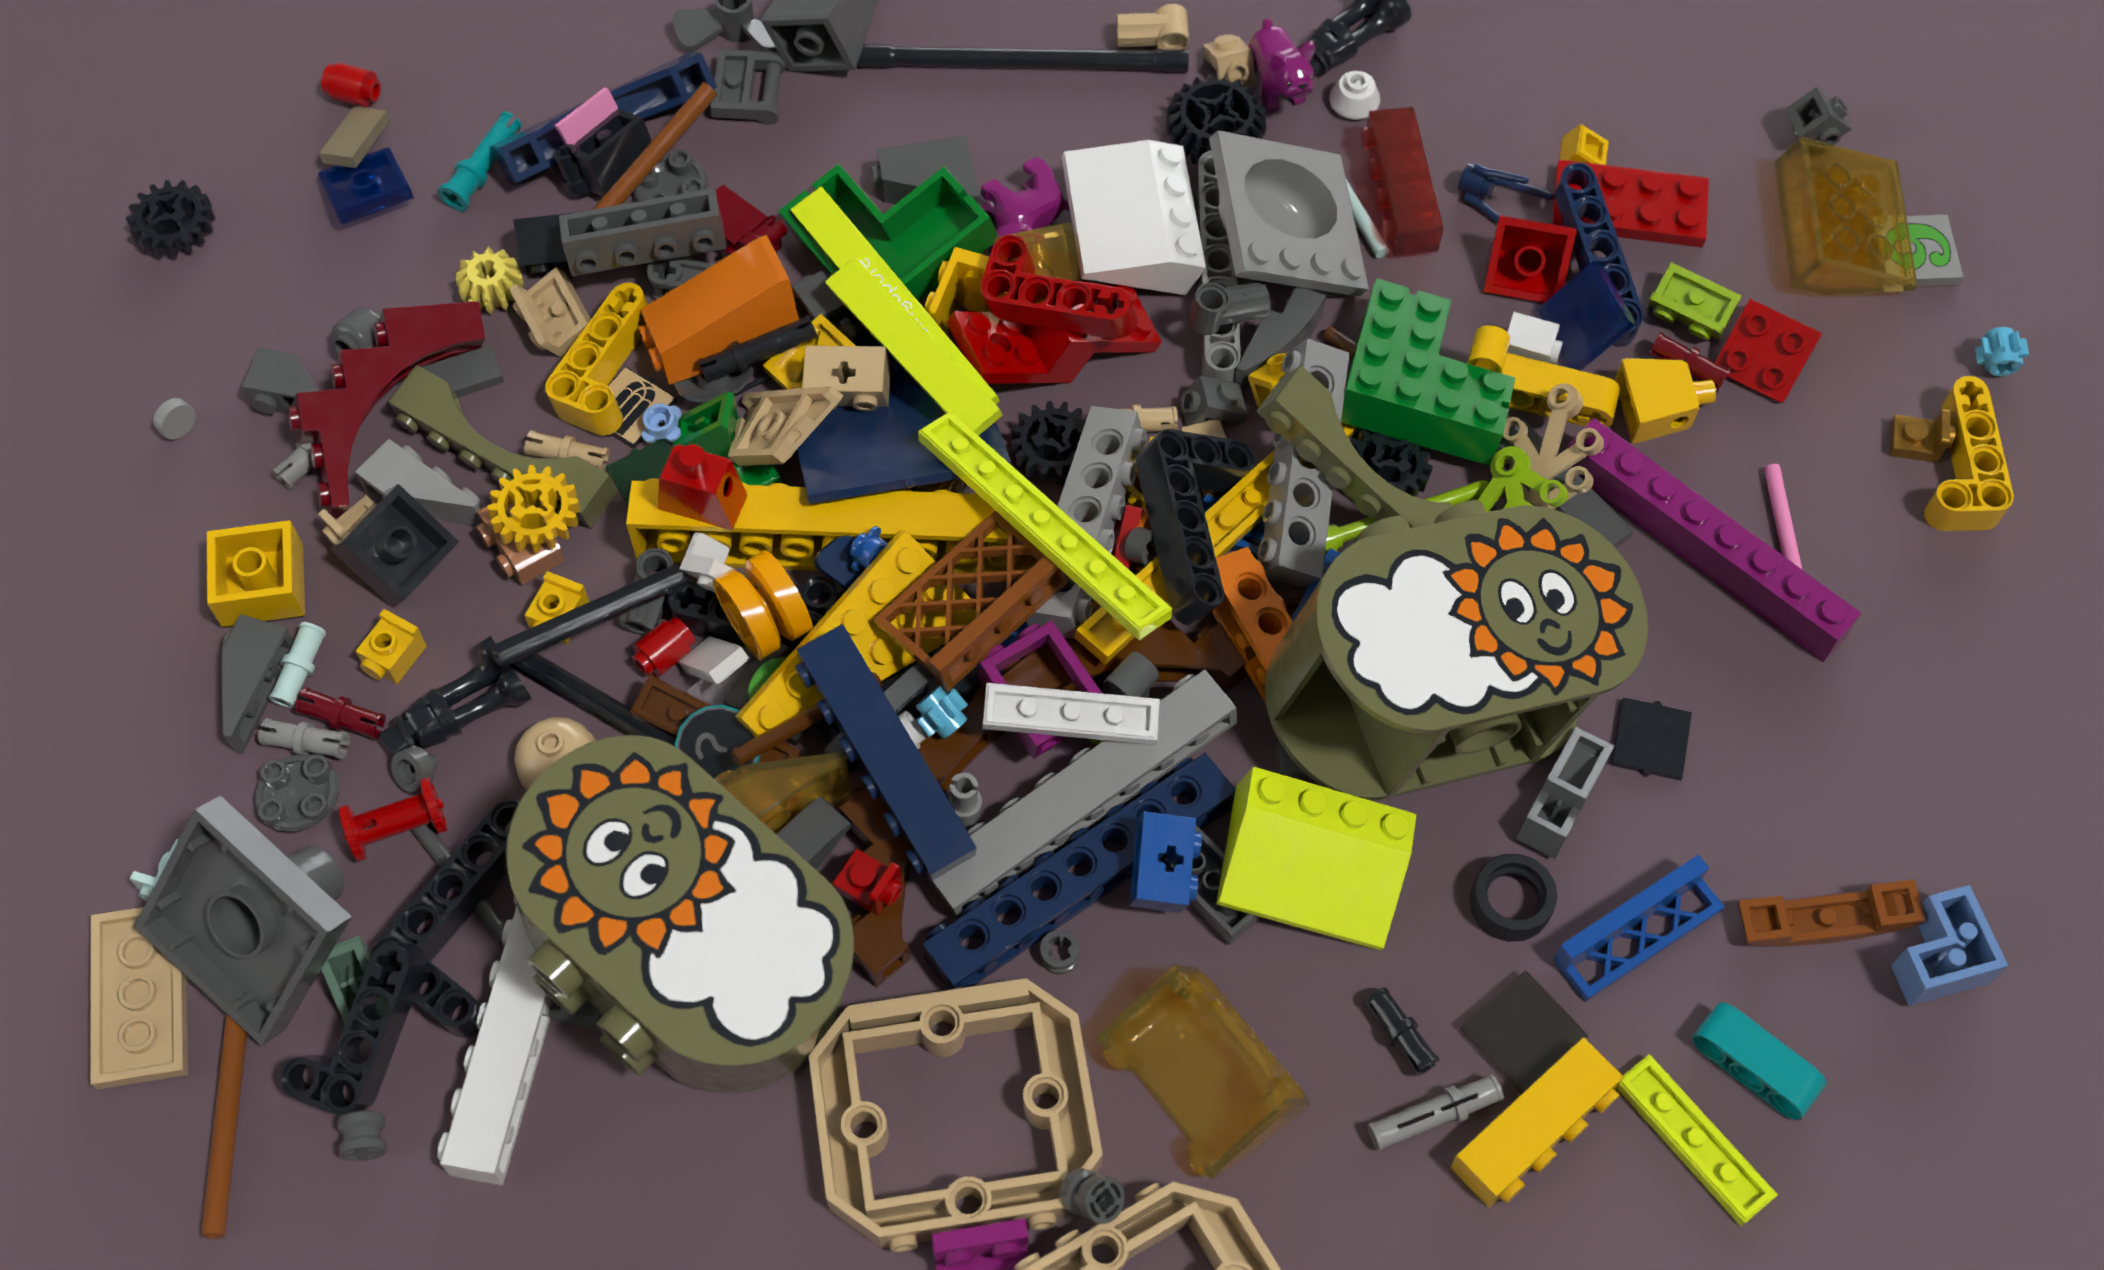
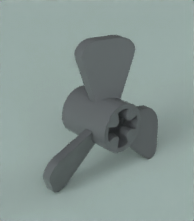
(731, 19)

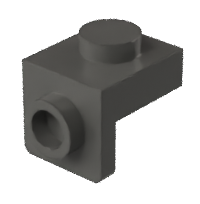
(1213, 400)

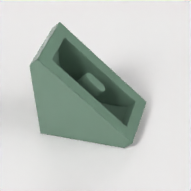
(345, 973)

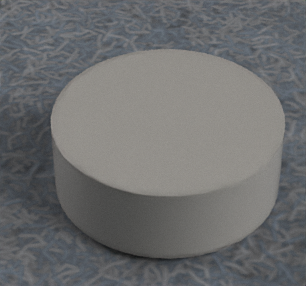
(174, 418)

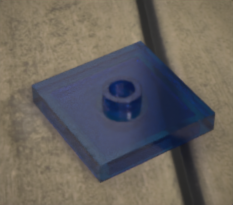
(367, 188)
(1588, 316)

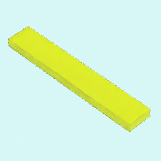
(912, 346)

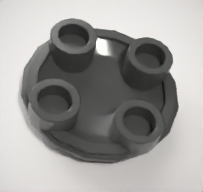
(672, 176)
(296, 792)

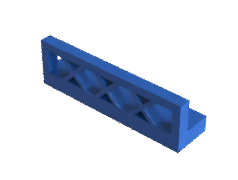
(1630, 914)

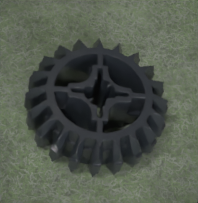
(1213, 108)

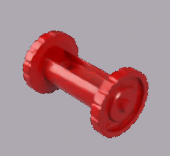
(392, 819)

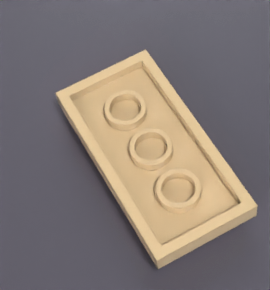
(134, 1006)

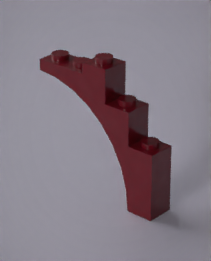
(365, 375)

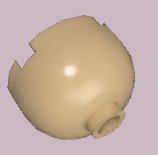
(546, 744)

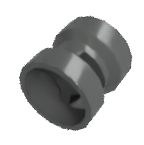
(1092, 1195)

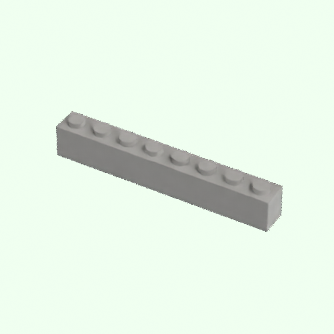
(1085, 792)

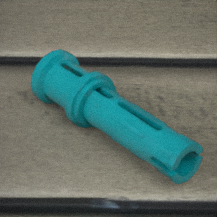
(471, 172)

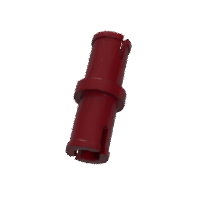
(1699, 366)
(340, 713)

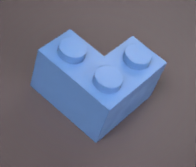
(1956, 951)

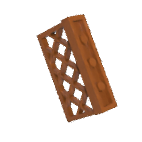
(990, 626)

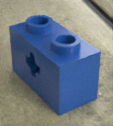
(1150, 883)

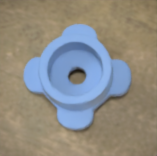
(659, 414)

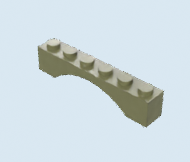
(433, 408)
(1308, 419)

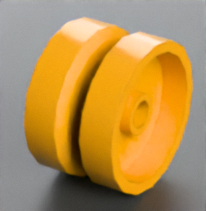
(762, 604)

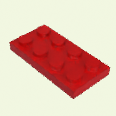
(1648, 203)

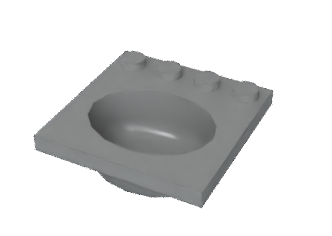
(1287, 214)

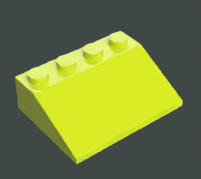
(1315, 858)

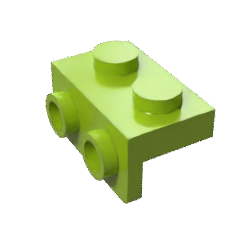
(1694, 302)

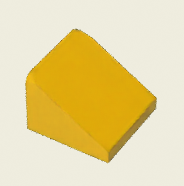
(1584, 146)

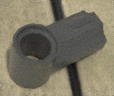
(1219, 306)
(646, 617)
(1132, 677)

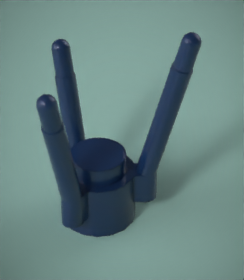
(1480, 181)

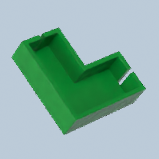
(911, 234)
(1410, 391)

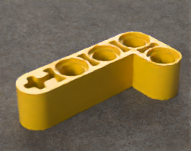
(582, 377)
(1537, 378)
(1977, 464)

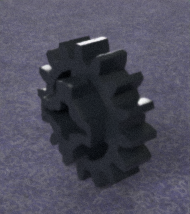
(168, 220)
(1053, 444)
(1394, 459)

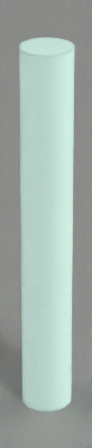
(1366, 226)

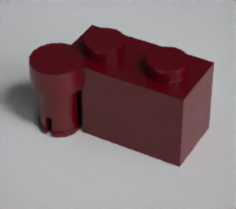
(746, 223)

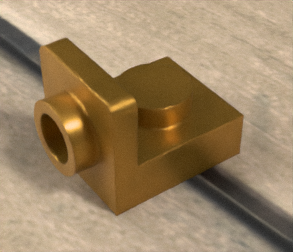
(1921, 437)

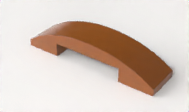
(1831, 917)

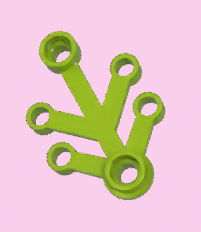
(1512, 481)

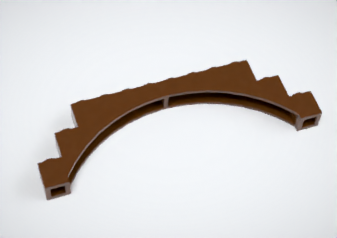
(878, 939)

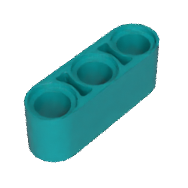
(1759, 1061)

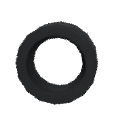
(1524, 868)

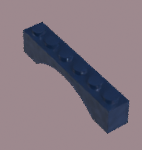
(643, 96)

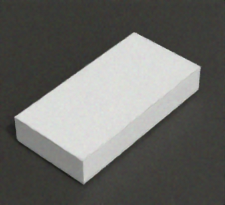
(714, 660)

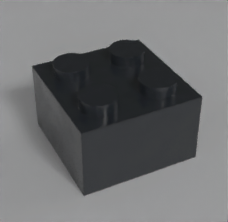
(394, 545)

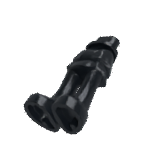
(1337, 44)
(433, 720)

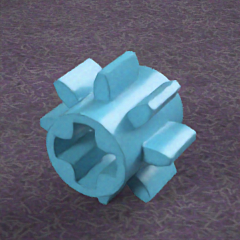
(2001, 351)
(941, 712)

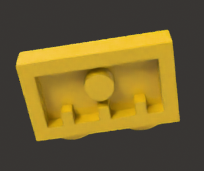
(958, 286)

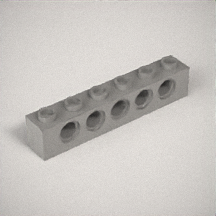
(1101, 460)
(1303, 560)

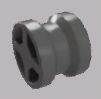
(361, 1135)

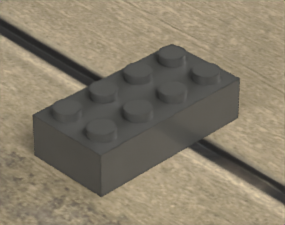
(1208, 868)

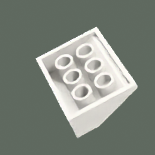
(1134, 216)

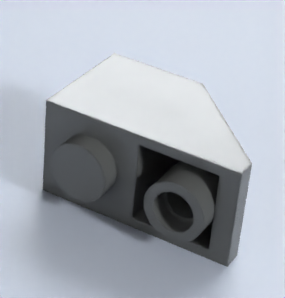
(275, 380)

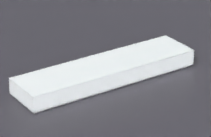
(1071, 713)

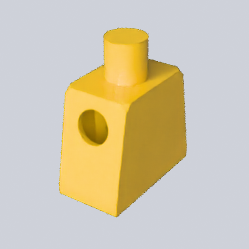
(1660, 397)

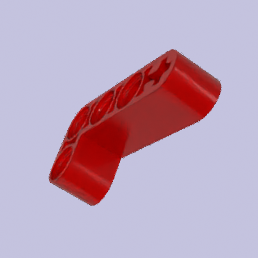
(1105, 309)

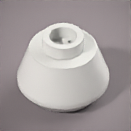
(1355, 95)

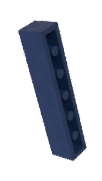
(885, 753)

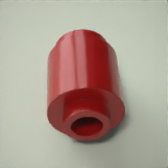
(351, 84)
(663, 647)

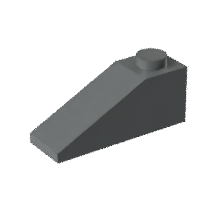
(249, 674)

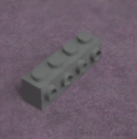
(642, 232)

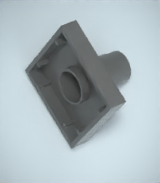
(245, 917)

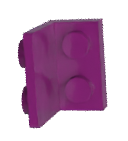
(982, 1247)

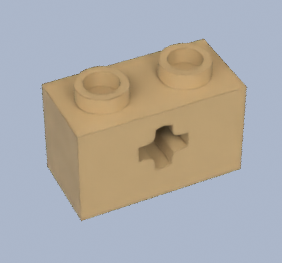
(866, 369)

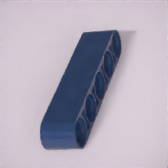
(1596, 236)

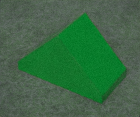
(710, 425)

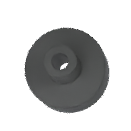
(412, 766)

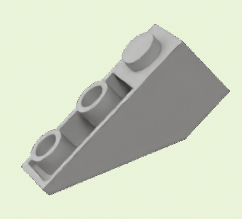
(428, 486)

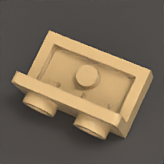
(551, 312)

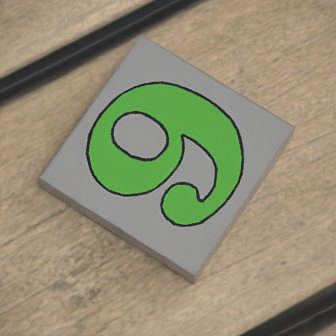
(1934, 251)

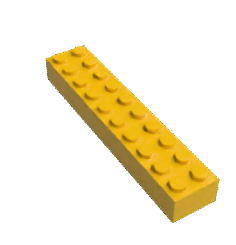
(795, 531)

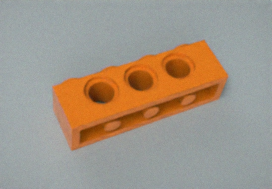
(1246, 617)

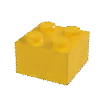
(255, 572)

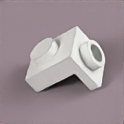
(705, 560)

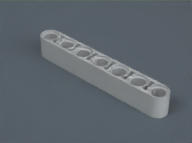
(1216, 348)

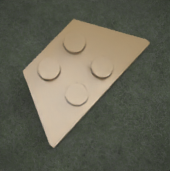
(779, 423)

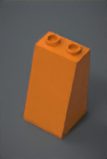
(722, 304)

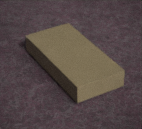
(354, 137)

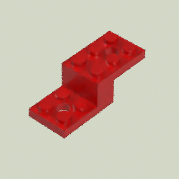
(1038, 354)

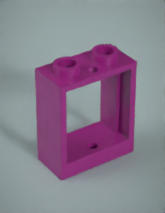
(1028, 641)

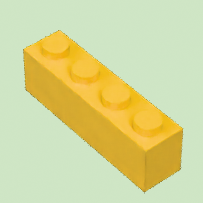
(1536, 1123)

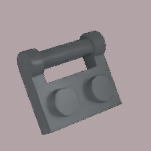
(736, 82)

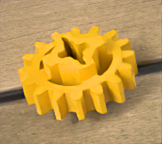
(528, 521)

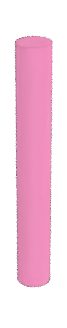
(1782, 513)

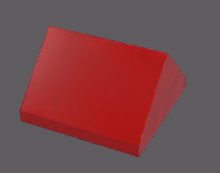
(1528, 259)

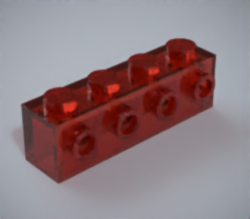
(1402, 181)

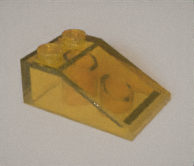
(785, 787)

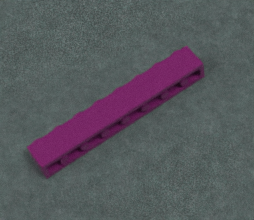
(1718, 545)

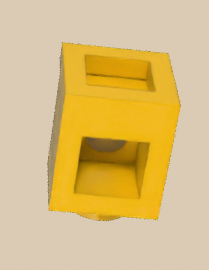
(555, 592)
(390, 648)

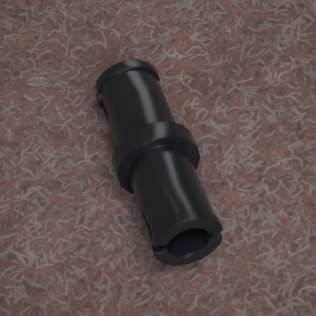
(1401, 1031)

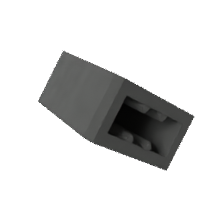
(909, 165)

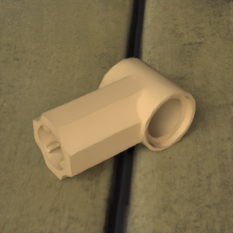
(1162, 29)

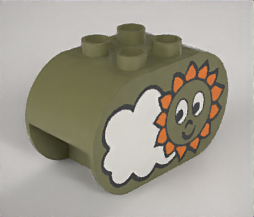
(1453, 649)
(676, 917)

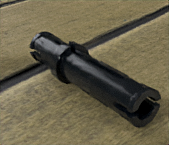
(757, 349)

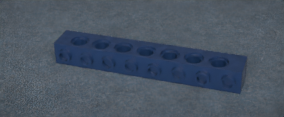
(965, 968)

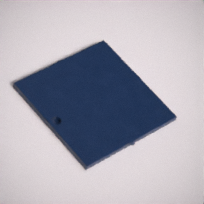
(878, 448)

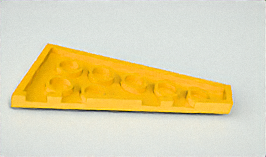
(873, 591)

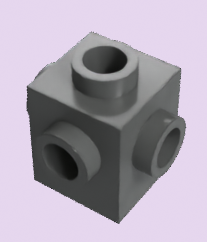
(1819, 117)

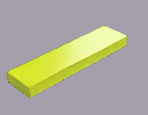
(1695, 1140)

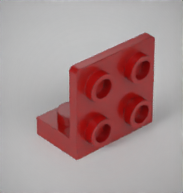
(1767, 350)

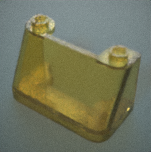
(1204, 1068)

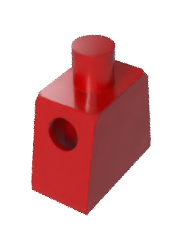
(701, 487)

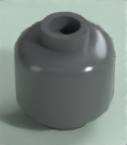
(355, 330)

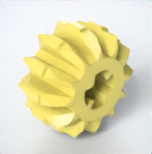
(488, 279)

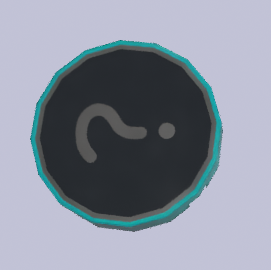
(710, 736)

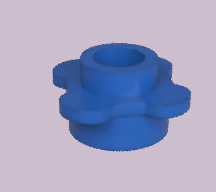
(866, 548)

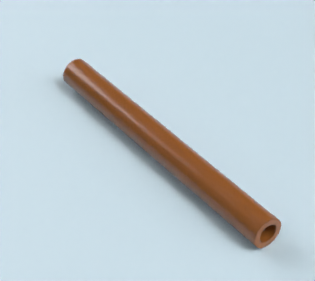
(658, 147)
(224, 1131)

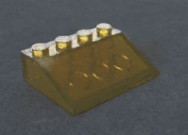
(1843, 221)

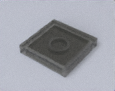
(1523, 1031)

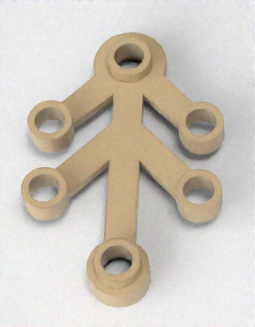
(1548, 463)

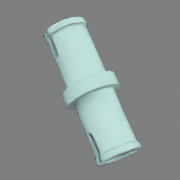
(297, 665)

